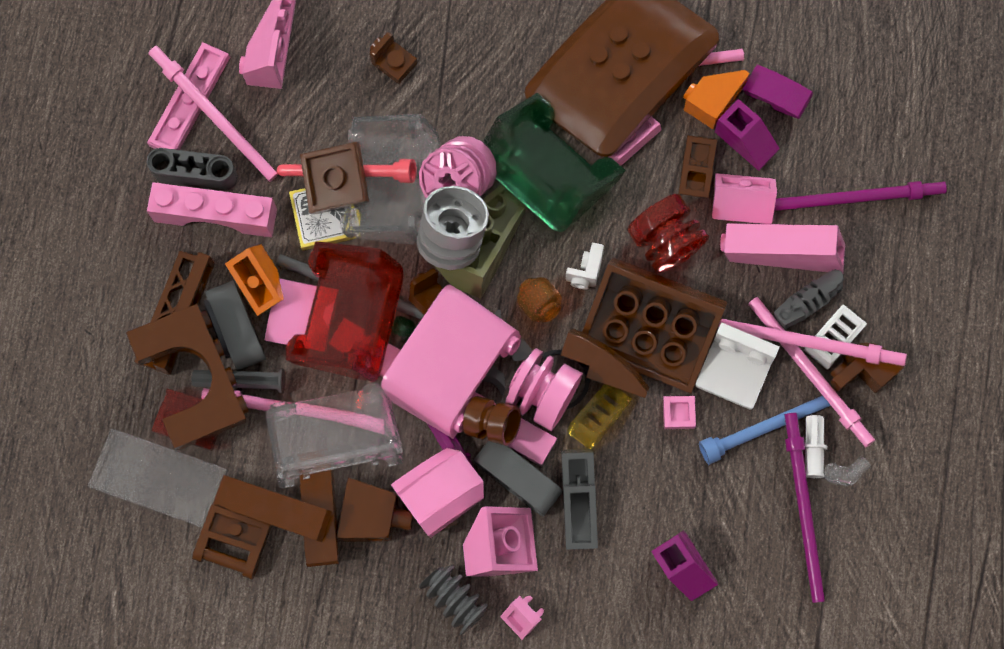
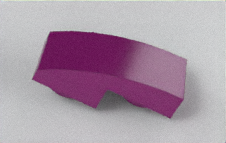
(778, 91)

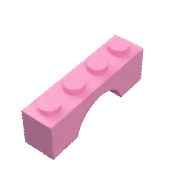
(186, 204)

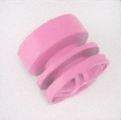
(466, 160)
(543, 389)

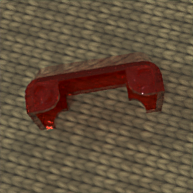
(349, 311)

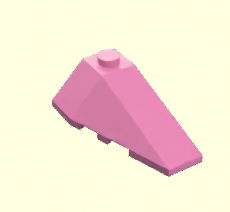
(269, 46)

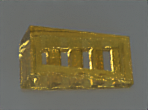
(588, 431)

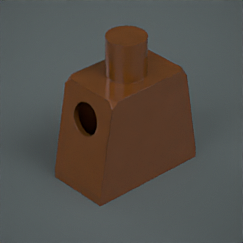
(370, 514)

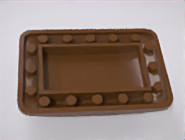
(622, 69)

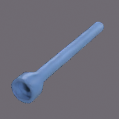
(714, 448)

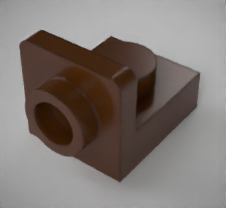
(391, 58)
(424, 290)

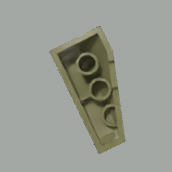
(503, 220)

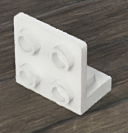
(736, 366)

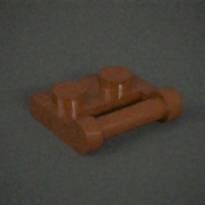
(235, 531)

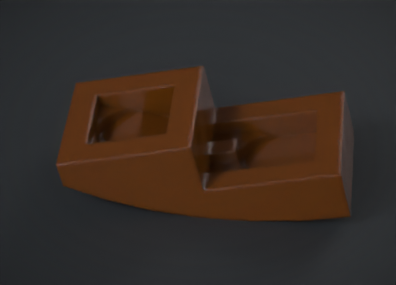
(697, 167)

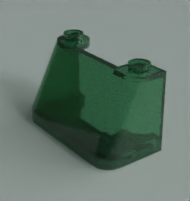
(544, 168)

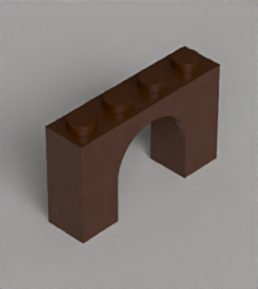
(189, 333)

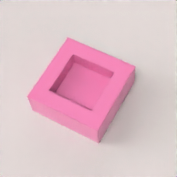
(679, 412)

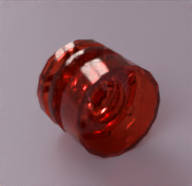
(664, 228)

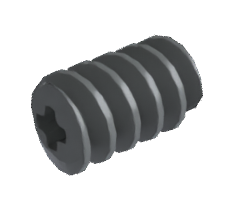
(455, 598)

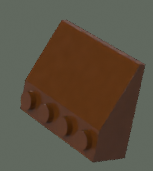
(654, 323)

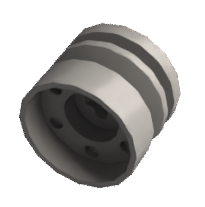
(452, 227)

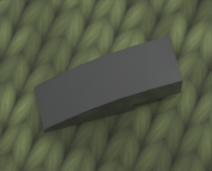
(579, 499)

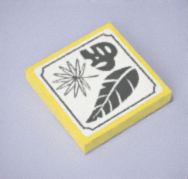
(316, 227)

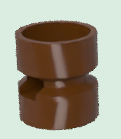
(493, 421)

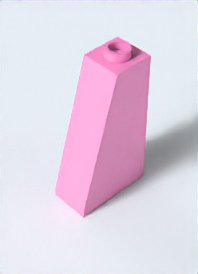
(785, 246)

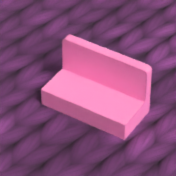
(744, 198)

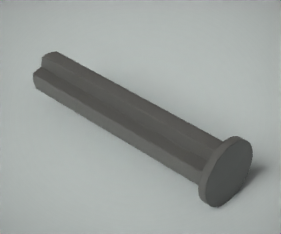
(244, 379)

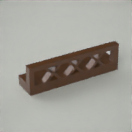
(192, 293)

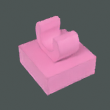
(521, 616)

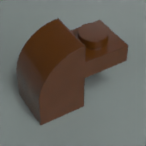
(872, 374)

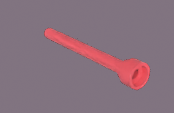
(404, 170)

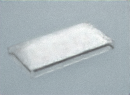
(156, 478)

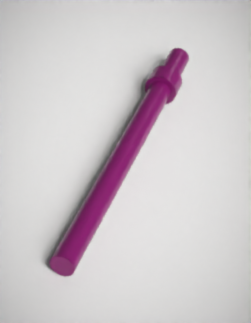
(912, 190)
(795, 445)

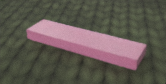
(182, 110)

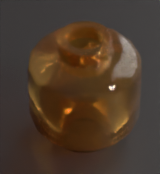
(539, 299)

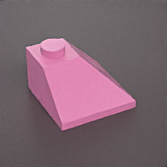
(500, 542)

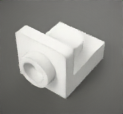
(591, 264)

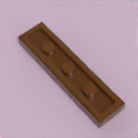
(272, 508)

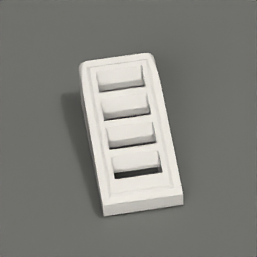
(825, 358)

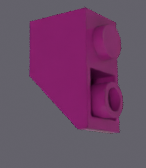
(747, 134)
(684, 566)

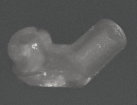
(846, 475)

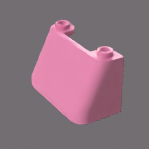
(448, 359)

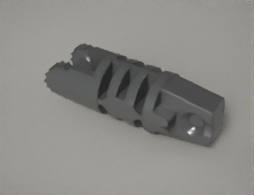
(809, 299)

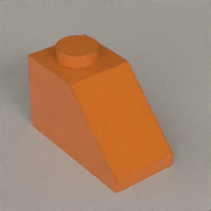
(714, 96)
(256, 278)

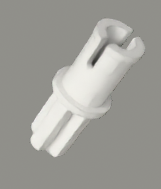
(814, 446)

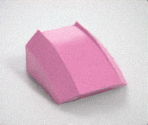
(440, 490)

